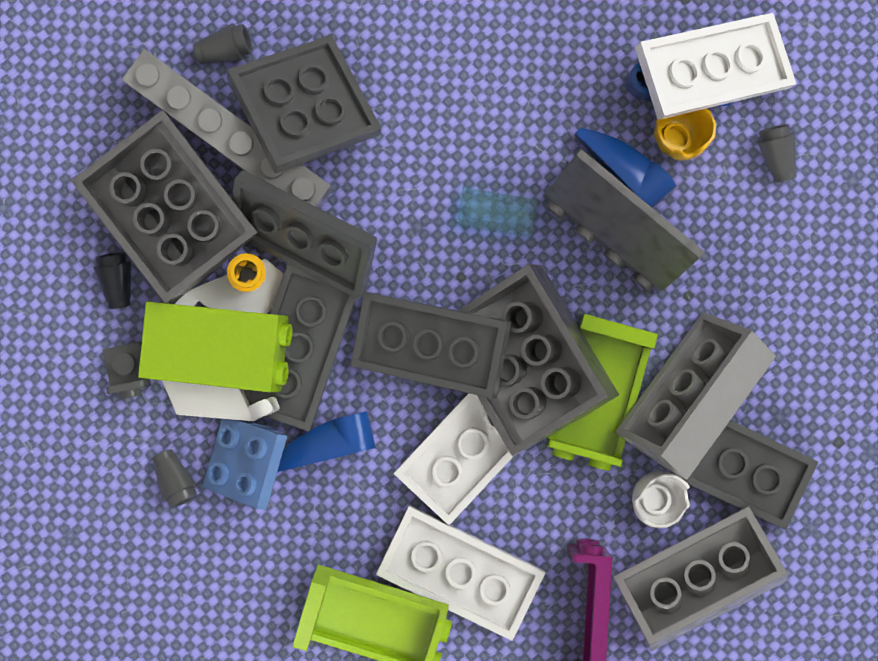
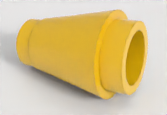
(246, 262)

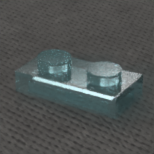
(496, 212)

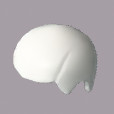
(660, 499)

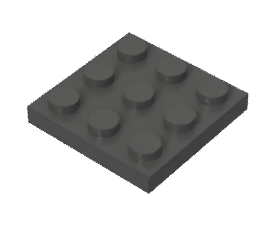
(303, 103)

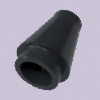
(114, 277)

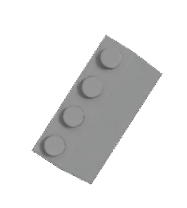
(696, 393)
(700, 578)

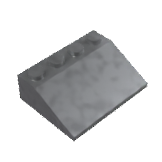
(164, 208)
(621, 224)
(548, 364)

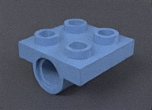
(245, 462)

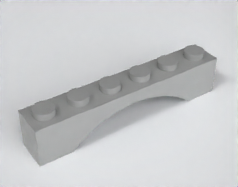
(219, 127)

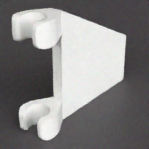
(223, 295)
(217, 402)

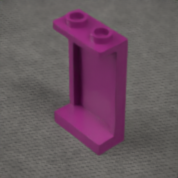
(597, 595)

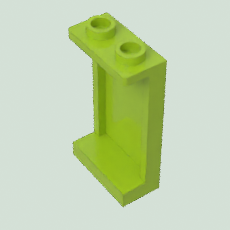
(215, 347)
(624, 357)
(371, 619)

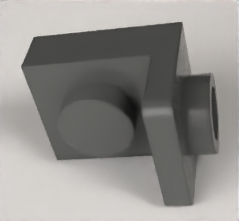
(123, 370)

